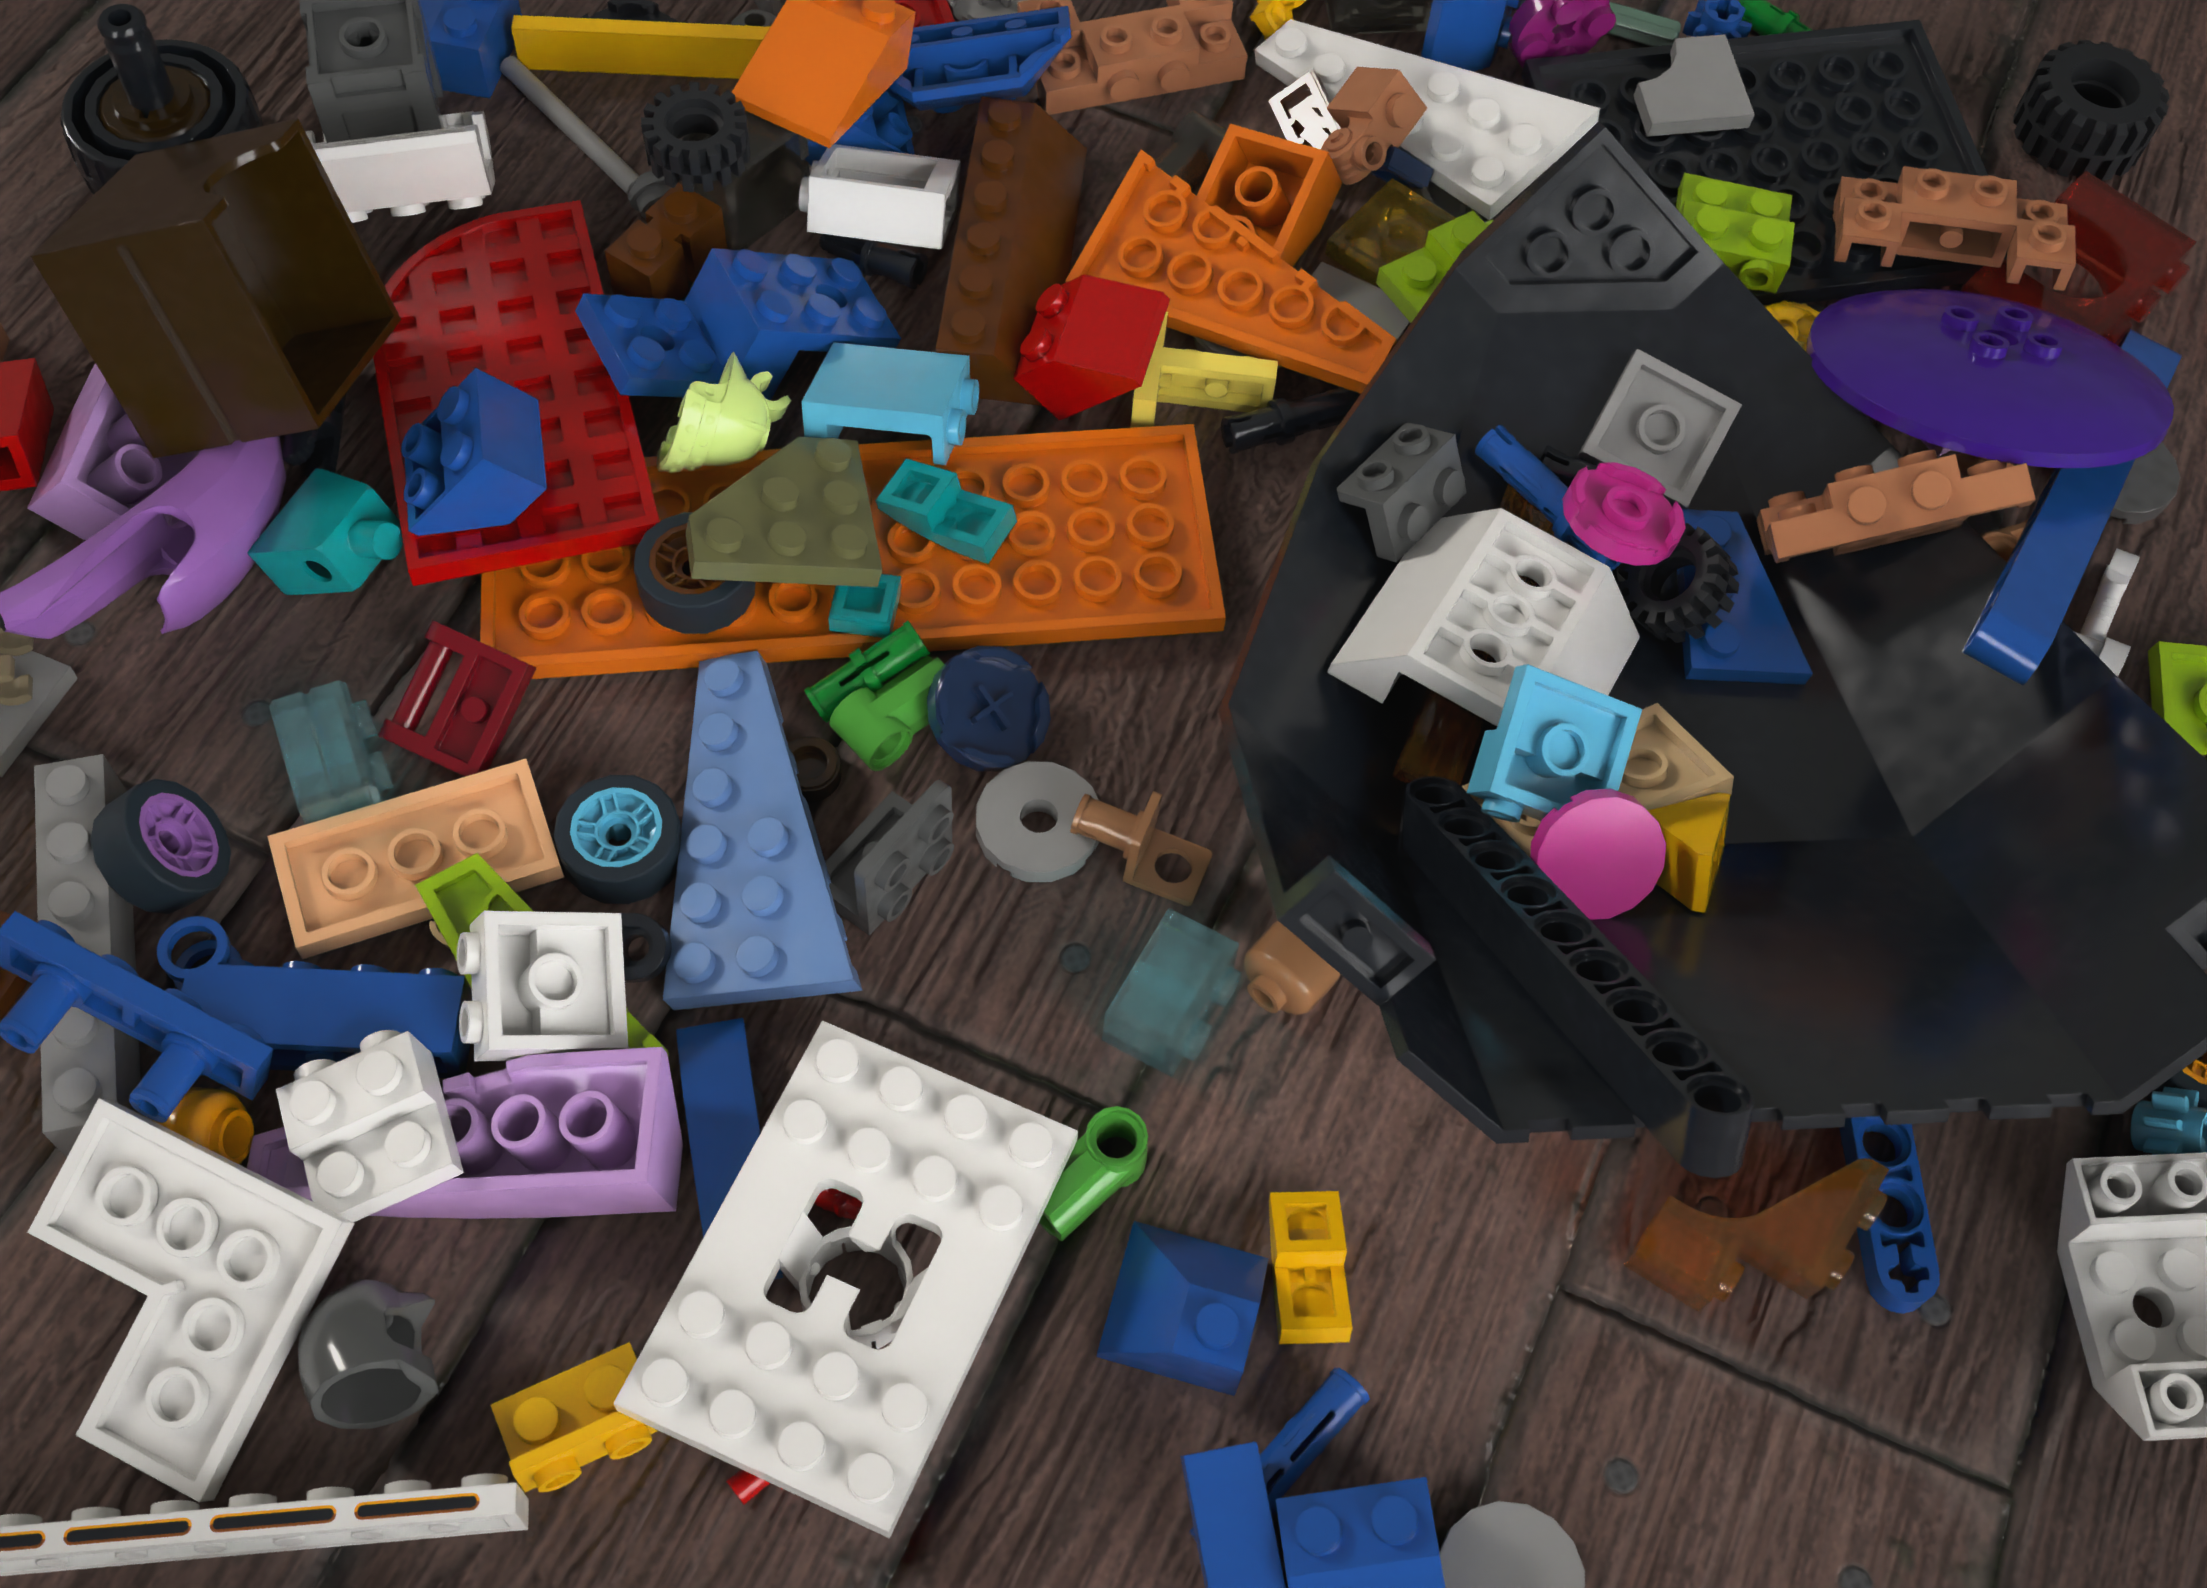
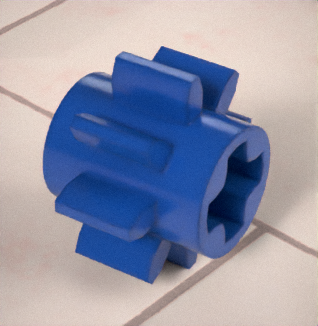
(1717, 18)

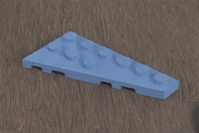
(750, 870)

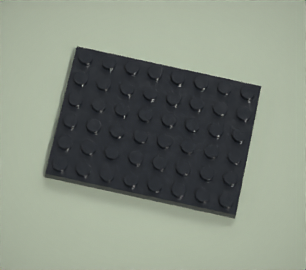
(1822, 110)

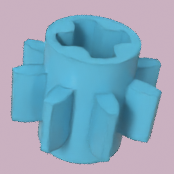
(2170, 1123)

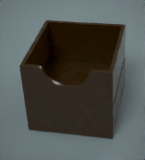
(221, 289)

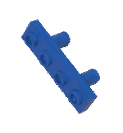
(112, 991)

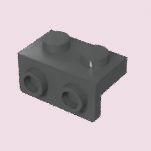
(1406, 487)

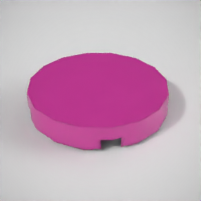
(1623, 514)
(1601, 851)

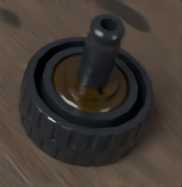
(149, 97)

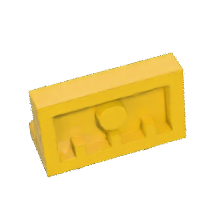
(570, 1422)

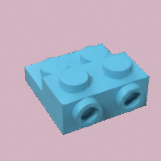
(1551, 746)

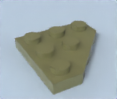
(791, 521)

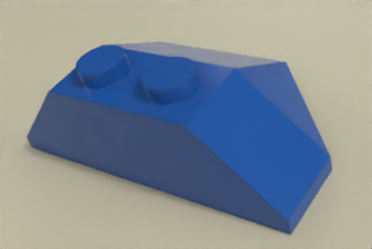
(981, 58)

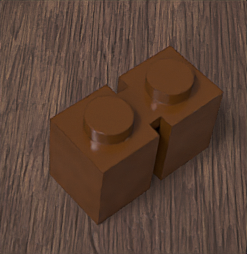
(650, 257)

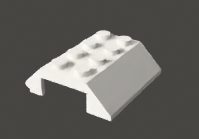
(412, 168)

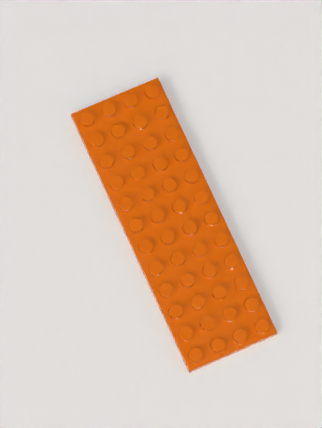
(1101, 549)

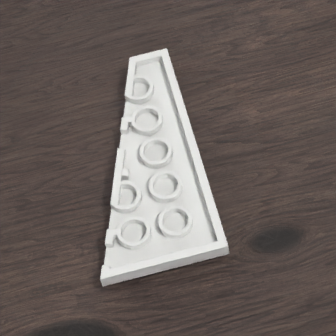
(1477, 130)

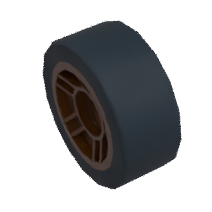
(674, 597)

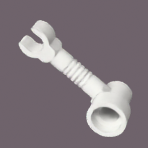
(2102, 611)

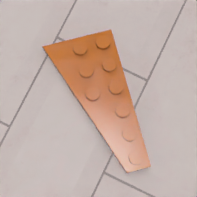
(1228, 281)

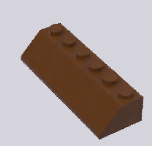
(1010, 239)

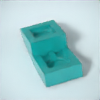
(939, 510)

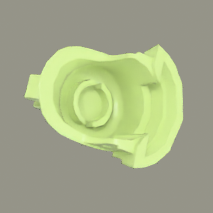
(721, 421)

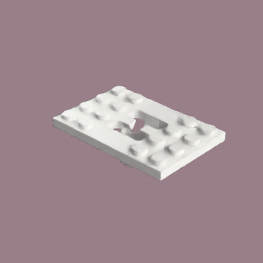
(802, 1390)

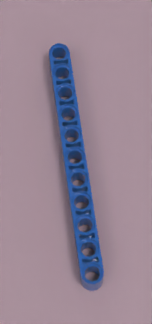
(2054, 550)

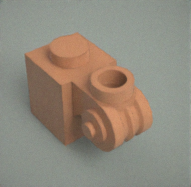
(1374, 113)

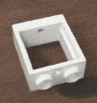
(881, 196)

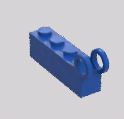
(315, 1010)

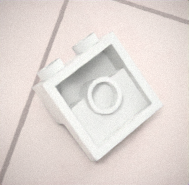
(543, 984)
(370, 1125)

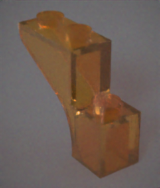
(1793, 1242)

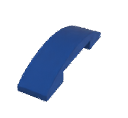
(717, 1108)

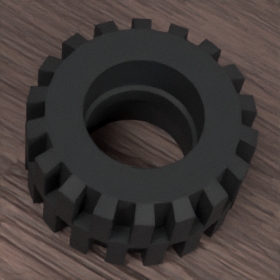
(2090, 109)

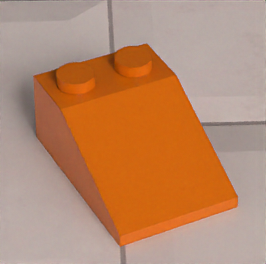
(826, 64)
(1272, 188)

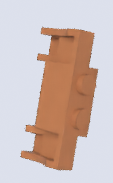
(1140, 54)
(1954, 221)
(1892, 504)

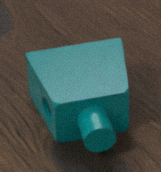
(328, 537)

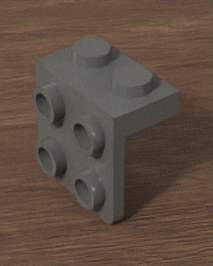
(889, 855)

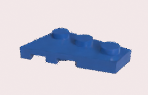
(1755, 636)

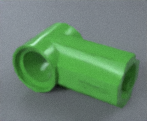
(883, 722)
(1093, 1176)

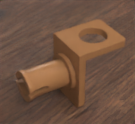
(1142, 846)

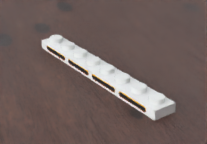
(261, 1525)

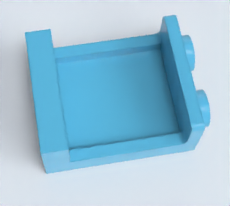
(892, 393)

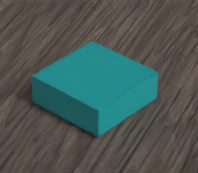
(866, 609)

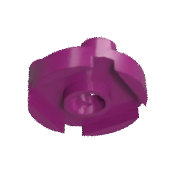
(1579, 30)

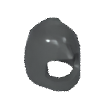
(365, 1356)

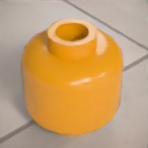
(214, 1121)

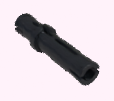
(1286, 419)

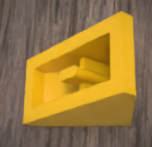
(1694, 847)

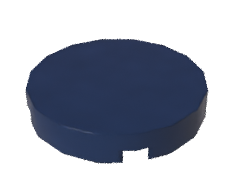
(988, 708)

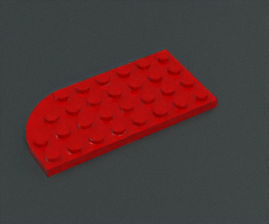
(506, 303)

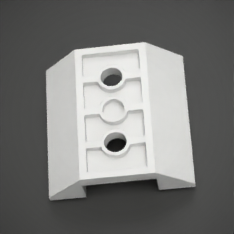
(1465, 593)
(2141, 1232)

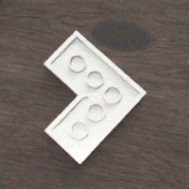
(226, 1283)

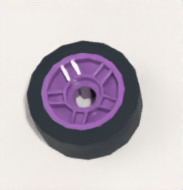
(160, 846)

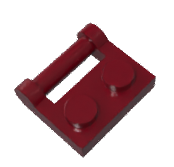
(473, 709)

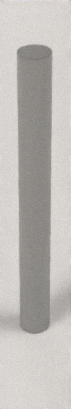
(569, 123)

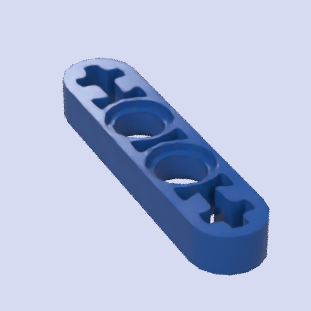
(1905, 1185)

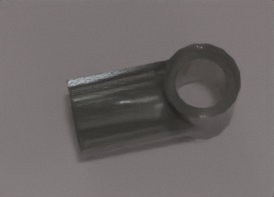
(1192, 149)

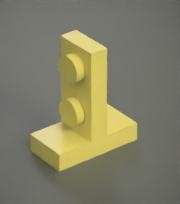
(1202, 381)

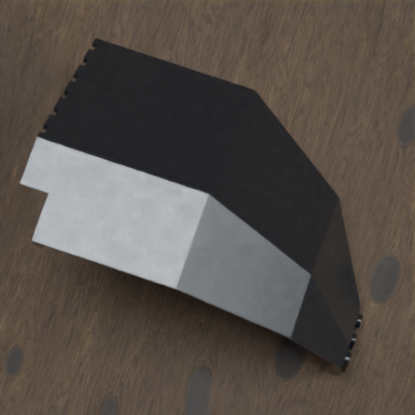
(1922, 863)

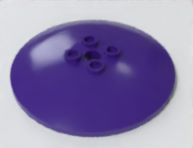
(1990, 378)

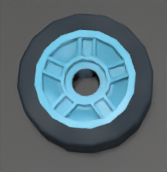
(618, 810)

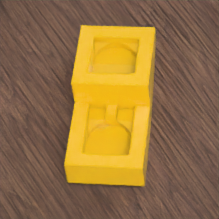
(1309, 1267)

